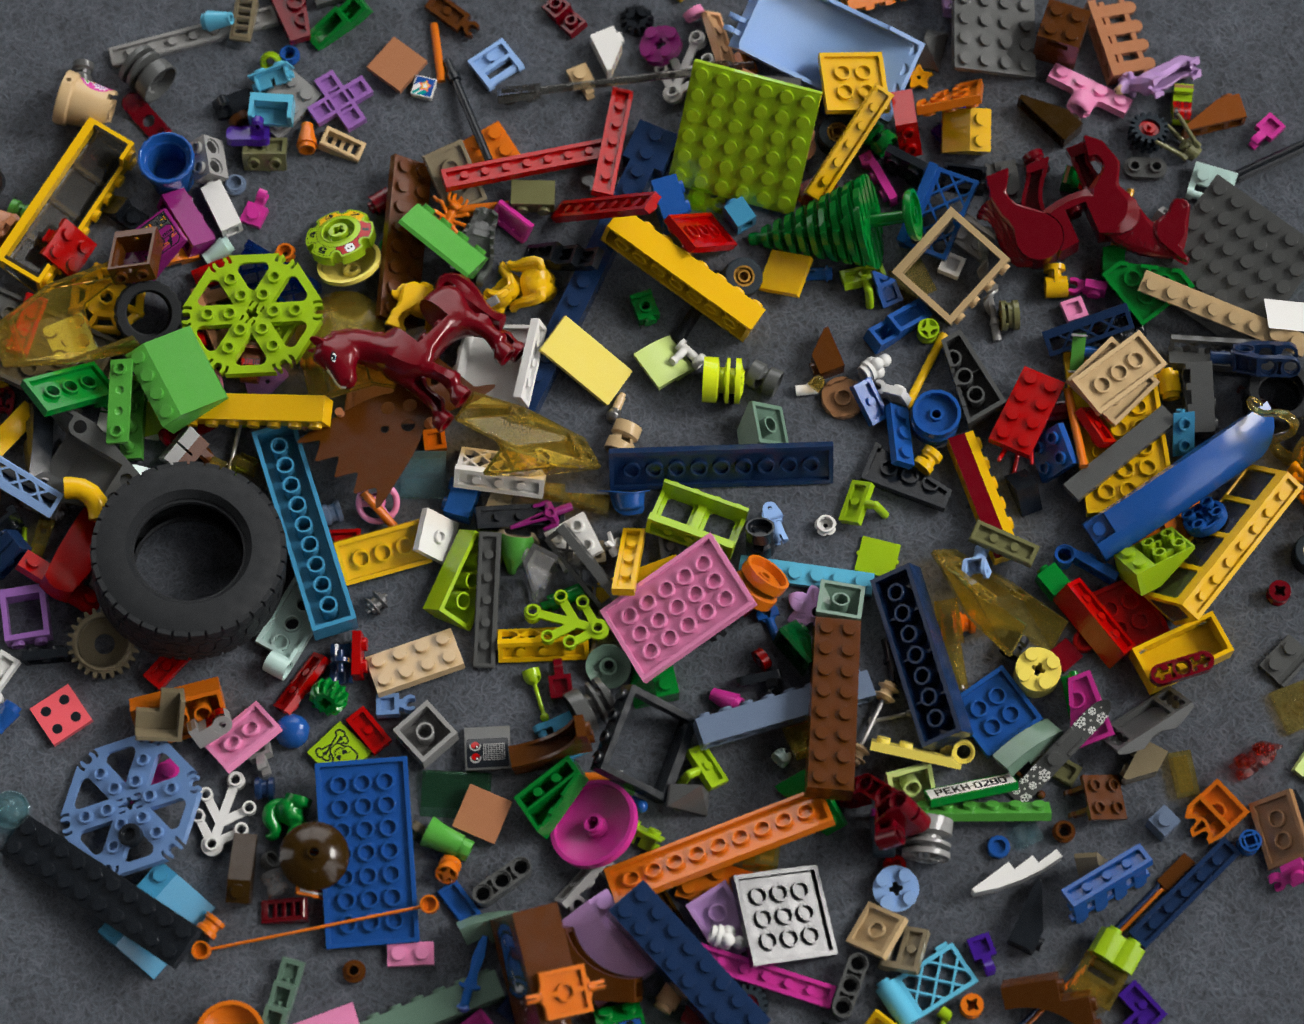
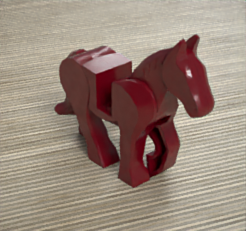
(1042, 236)

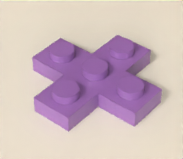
(340, 101)

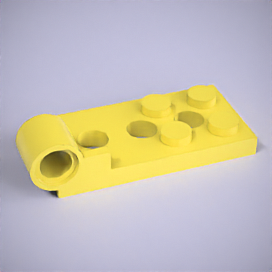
(947, 757)

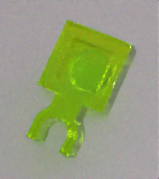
(701, 200)

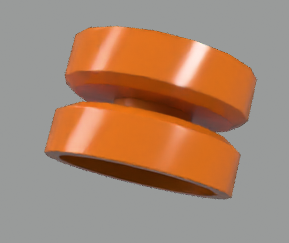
(763, 581)

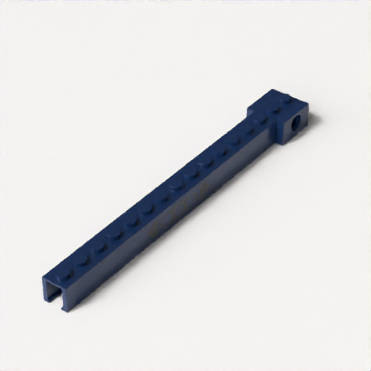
(645, 158)

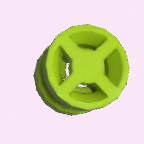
(927, 325)

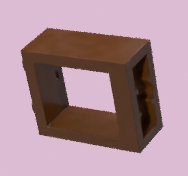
(123, 243)

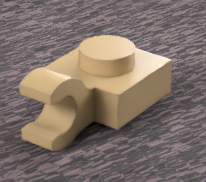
(581, 73)

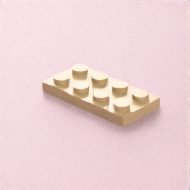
(1118, 373)
(415, 662)

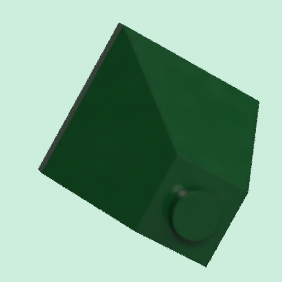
(795, 645)

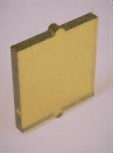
(919, 275)

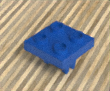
(1054, 453)

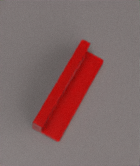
(1094, 622)

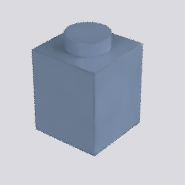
(1163, 823)

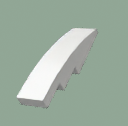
(1009, 877)

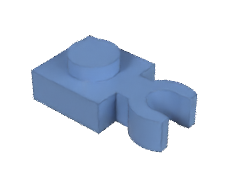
(391, 705)

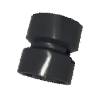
(760, 537)

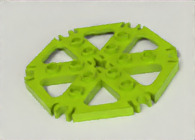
(268, 315)

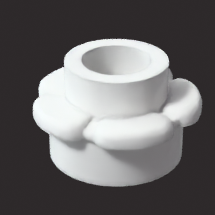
(825, 519)

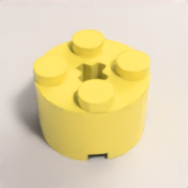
(1037, 659)

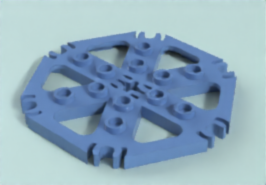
(143, 815)

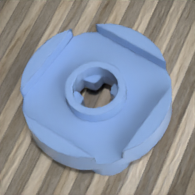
(888, 899)

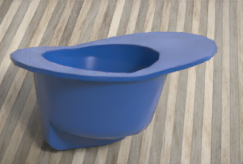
(627, 502)

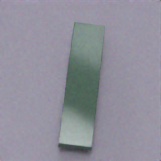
(284, 991)

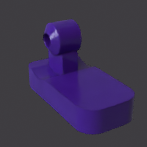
(252, 135)

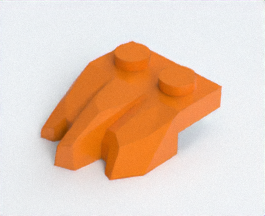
(1215, 812)

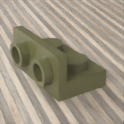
(266, 157)

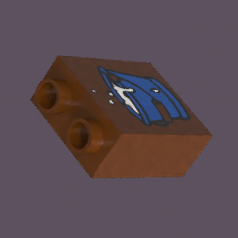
(528, 945)

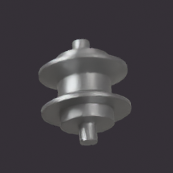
(376, 603)

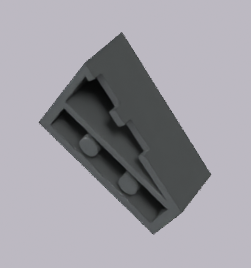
(1198, 396)

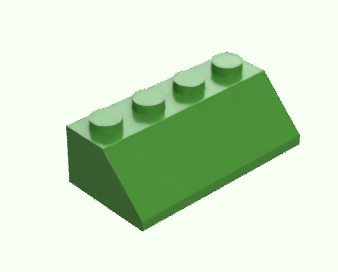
(443, 240)

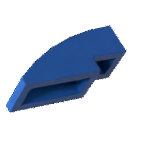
(896, 325)

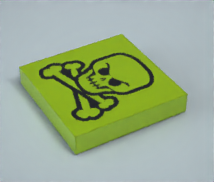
(339, 745)

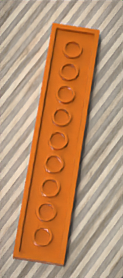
(721, 845)

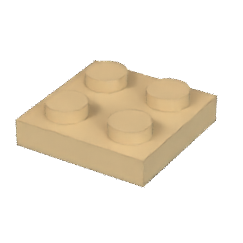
(877, 931)

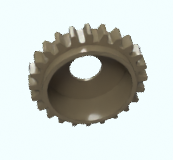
(84, 646)

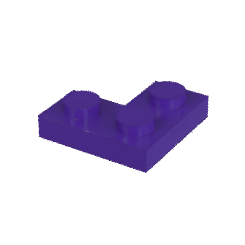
(1141, 1004)

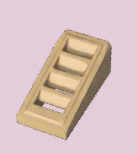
(332, 149)

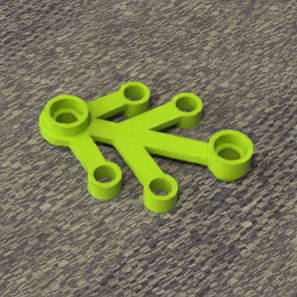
(569, 622)

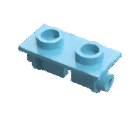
(280, 71)

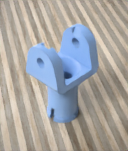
(776, 516)
(977, 563)

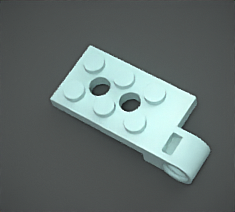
(285, 643)

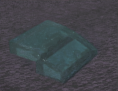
(425, 476)

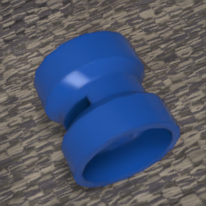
(1245, 844)

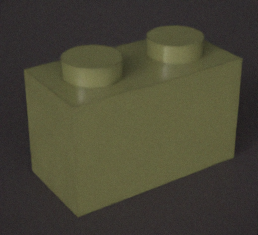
(533, 196)

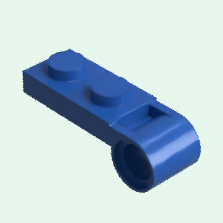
(1087, 562)

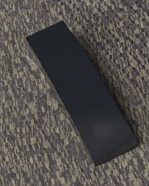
(566, 257)
(38, 443)

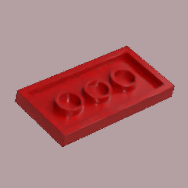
(700, 232)
(1026, 412)

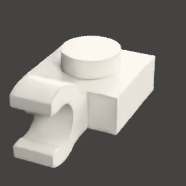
(894, 394)

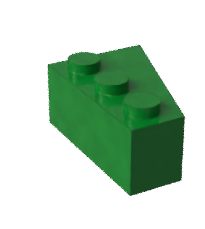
(552, 795)

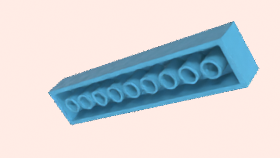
(305, 531)

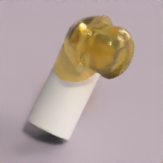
(812, 387)

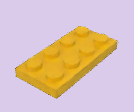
(379, 552)

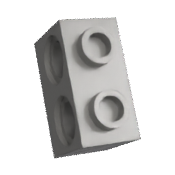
(209, 160)

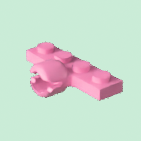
(1087, 93)

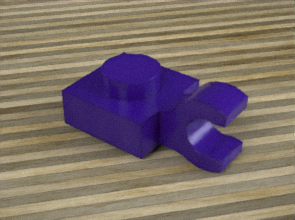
(982, 950)

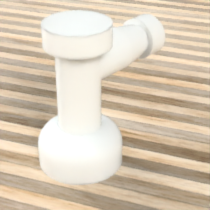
(685, 350)

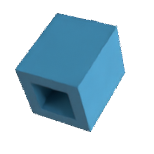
(739, 215)

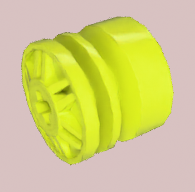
(722, 380)

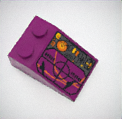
(171, 235)

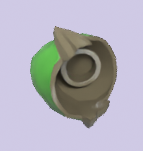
(513, 548)

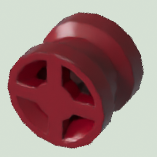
(1275, 597)

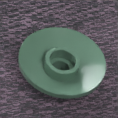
(610, 676)

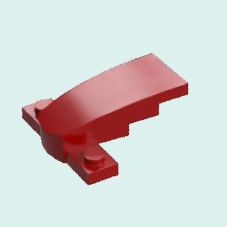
(68, 569)

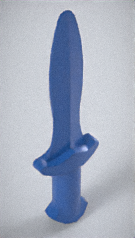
(470, 983)

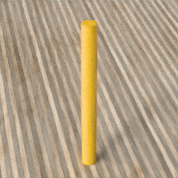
(926, 368)

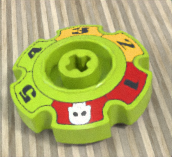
(340, 237)

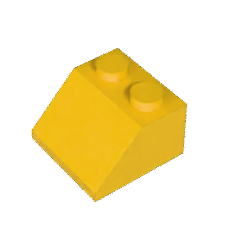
(966, 131)

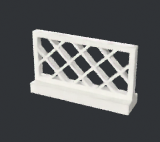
(470, 476)

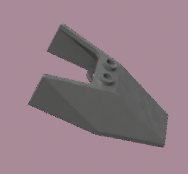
(83, 456)

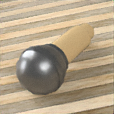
(615, 411)

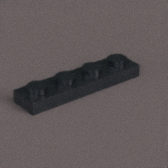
(506, 515)

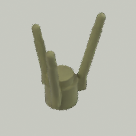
(1189, 148)

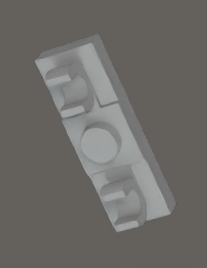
(582, 881)

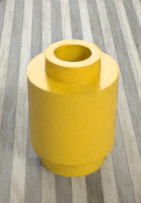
(1169, 384)

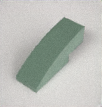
(1027, 746)
(479, 925)

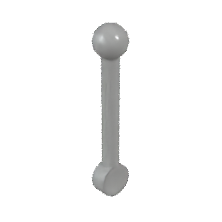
(906, 714)

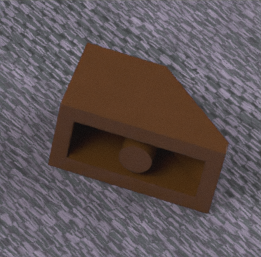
(826, 357)

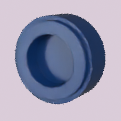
(998, 847)

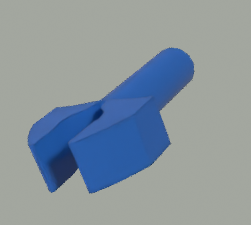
(770, 622)

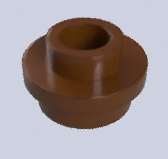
(1066, 825)
(354, 978)

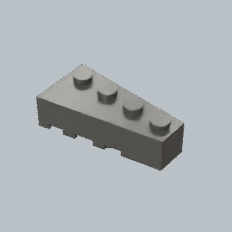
(973, 384)

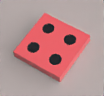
(61, 715)

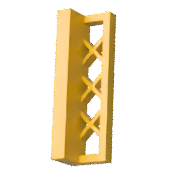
(526, 649)

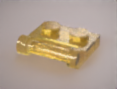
(1104, 992)

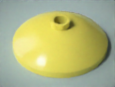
(351, 273)

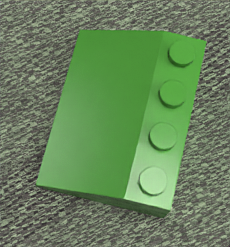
(177, 378)

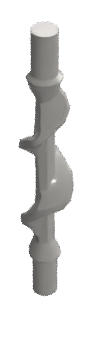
(988, 301)

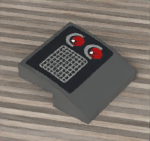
(487, 748)

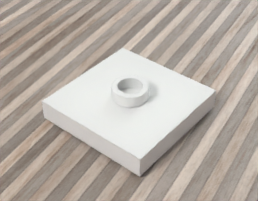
(434, 535)

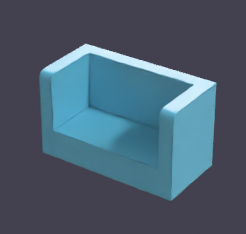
(273, 108)

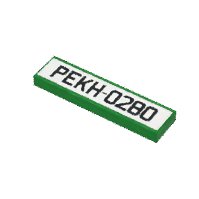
(970, 790)

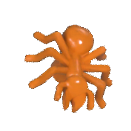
(450, 214)

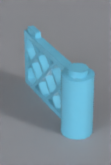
(898, 997)

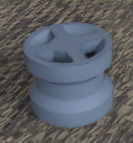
(332, 512)

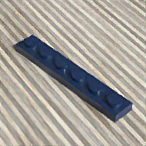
(1184, 892)

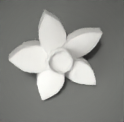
(612, 544)

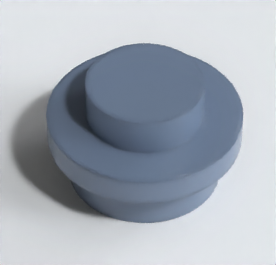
(235, 185)

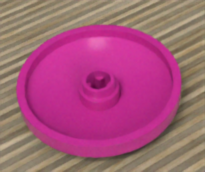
(596, 826)

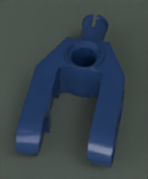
(1246, 359)

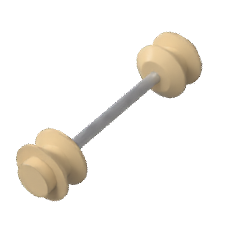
(884, 696)

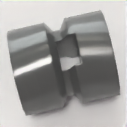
(764, 378)

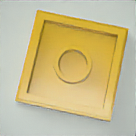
(785, 273)

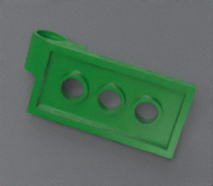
(42, 386)

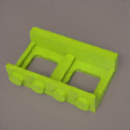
(703, 507)

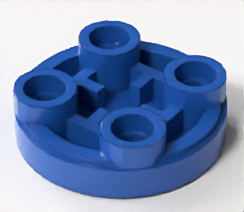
(1204, 518)

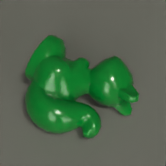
(284, 811)

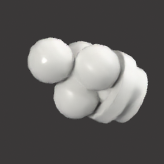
(874, 367)
(725, 937)

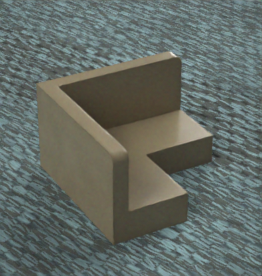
(162, 722)

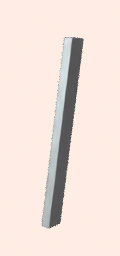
(189, 37)

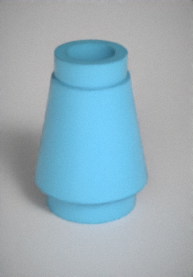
(216, 19)

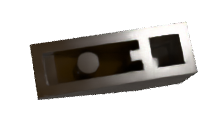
(1054, 120)
(242, 869)

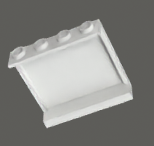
(513, 380)

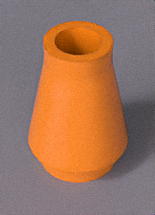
(307, 140)

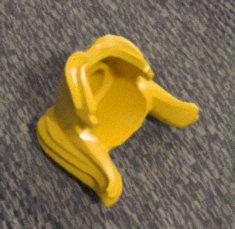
(535, 282)
(506, 289)

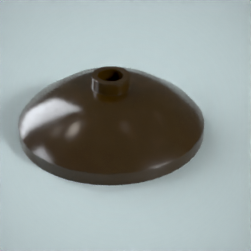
(318, 871)

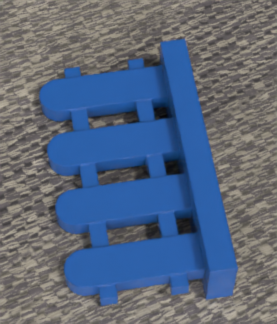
(1111, 877)

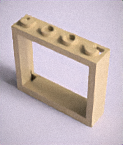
(985, 284)

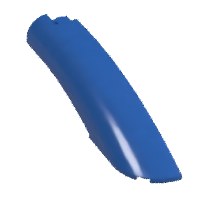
(1181, 484)

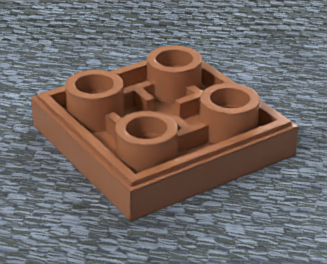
(397, 65)
(482, 814)

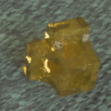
(764, 861)

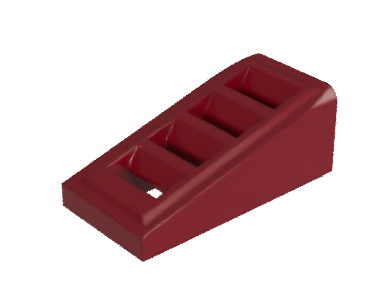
(302, 918)

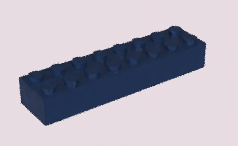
(921, 657)
(682, 959)

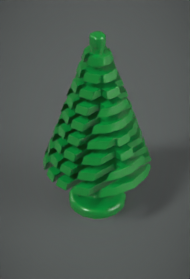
(842, 225)

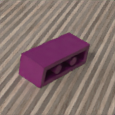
(189, 220)

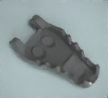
(481, 232)

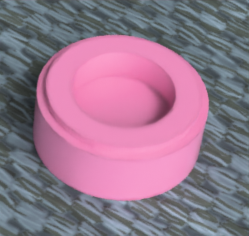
(693, 13)

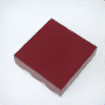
(1067, 654)

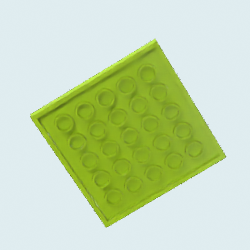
(745, 136)

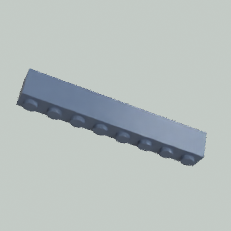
(764, 715)

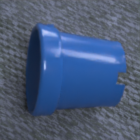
(167, 162)

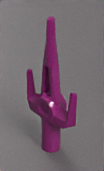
(549, 513)

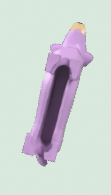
(1160, 78)

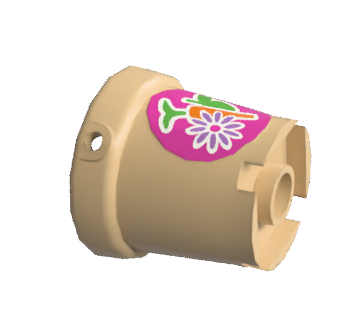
(82, 99)

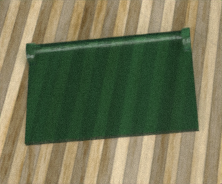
(445, 791)

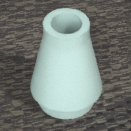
(219, 249)

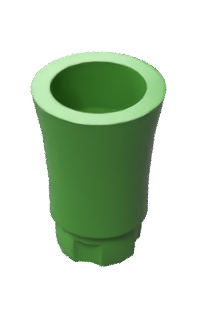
(446, 840)

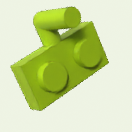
(860, 277)
(858, 502)
(705, 767)

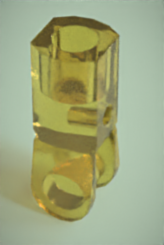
(41, 540)

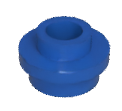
(288, 49)

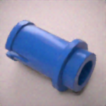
(820, 273)

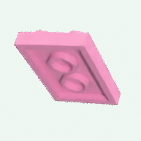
(248, 734)

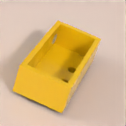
(1186, 639)

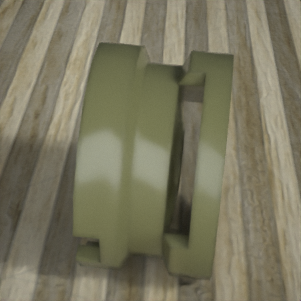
(1009, 315)

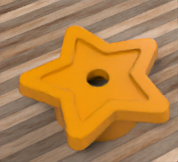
(918, 83)

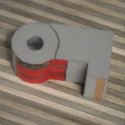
(211, 727)

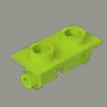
(649, 837)

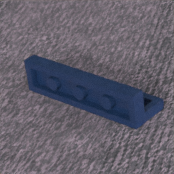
(1089, 322)

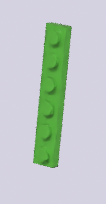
(992, 811)

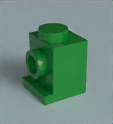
(644, 316)

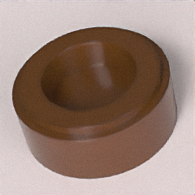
(239, 118)

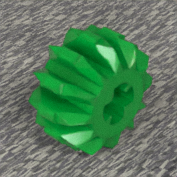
(328, 696)

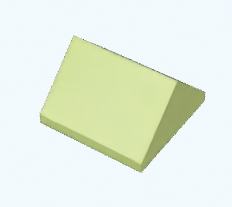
(912, 780)

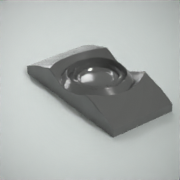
(1148, 720)

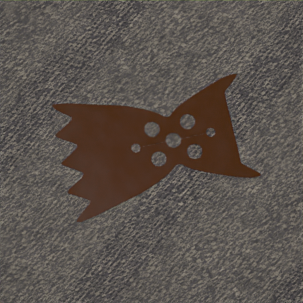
(371, 453)

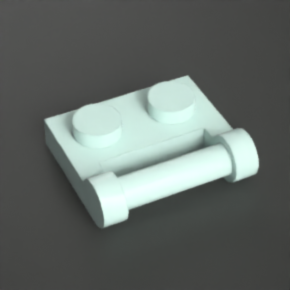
(1203, 175)

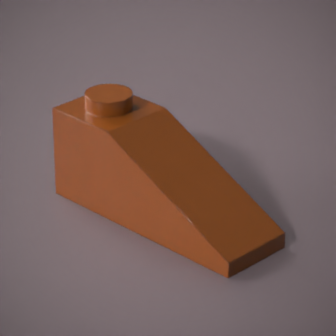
(1220, 115)

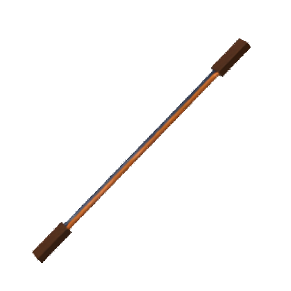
(1166, 881)

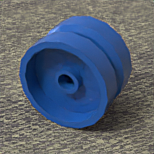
(946, 413)

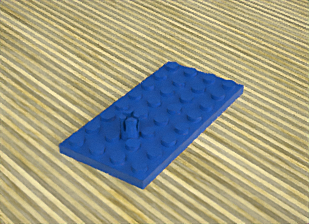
(373, 813)

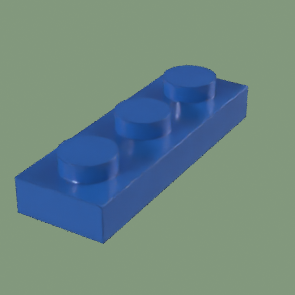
(899, 436)

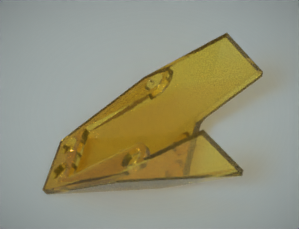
(526, 440)
(1000, 606)

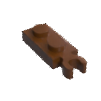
(452, 16)

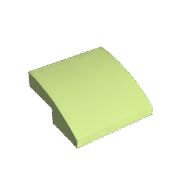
(656, 364)

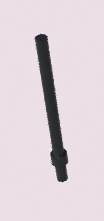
(454, 79)

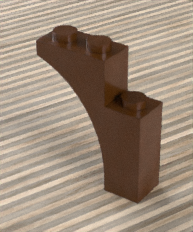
(549, 750)
(618, 987)
(1048, 993)

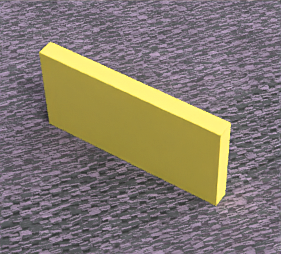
(585, 360)

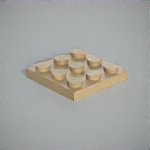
(1122, 408)

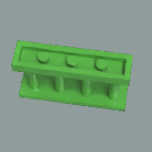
(126, 410)

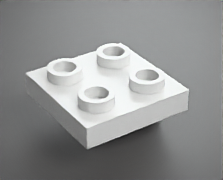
(583, 530)

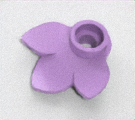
(803, 605)

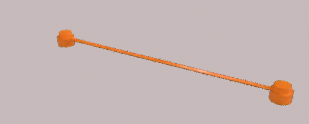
(428, 904)

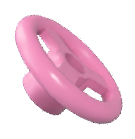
(377, 521)

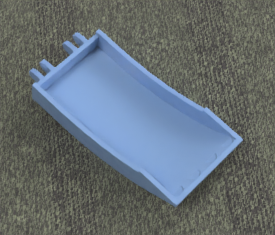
(793, 33)

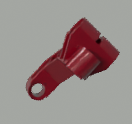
(895, 811)

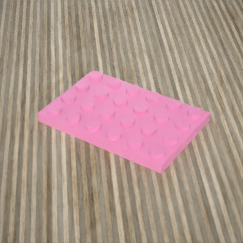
(678, 608)

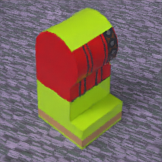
(1181, 102)

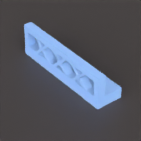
(32, 499)

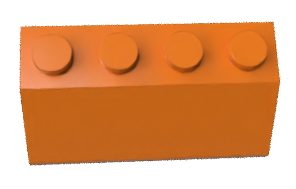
(200, 701)

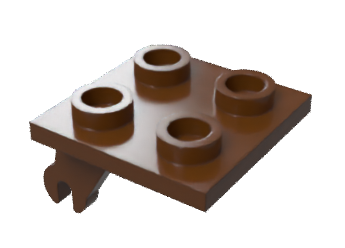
(1102, 798)

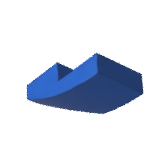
(886, 289)

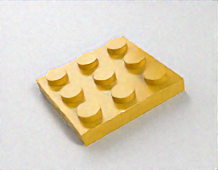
(849, 78)

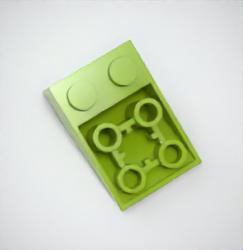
(1153, 560)

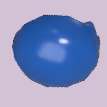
(294, 731)

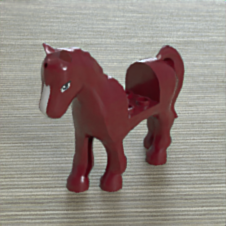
(454, 312)

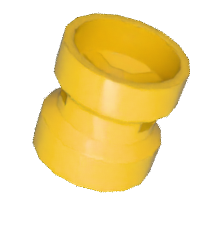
(928, 459)

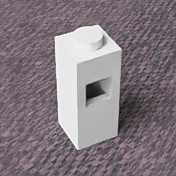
(221, 208)

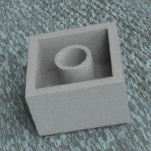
(425, 734)

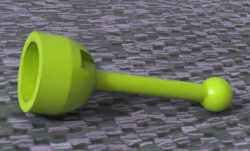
(532, 677)

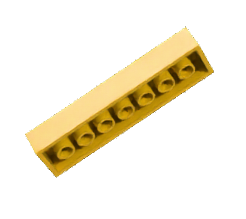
(684, 275)

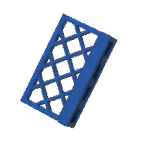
(925, 192)

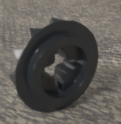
(630, 27)

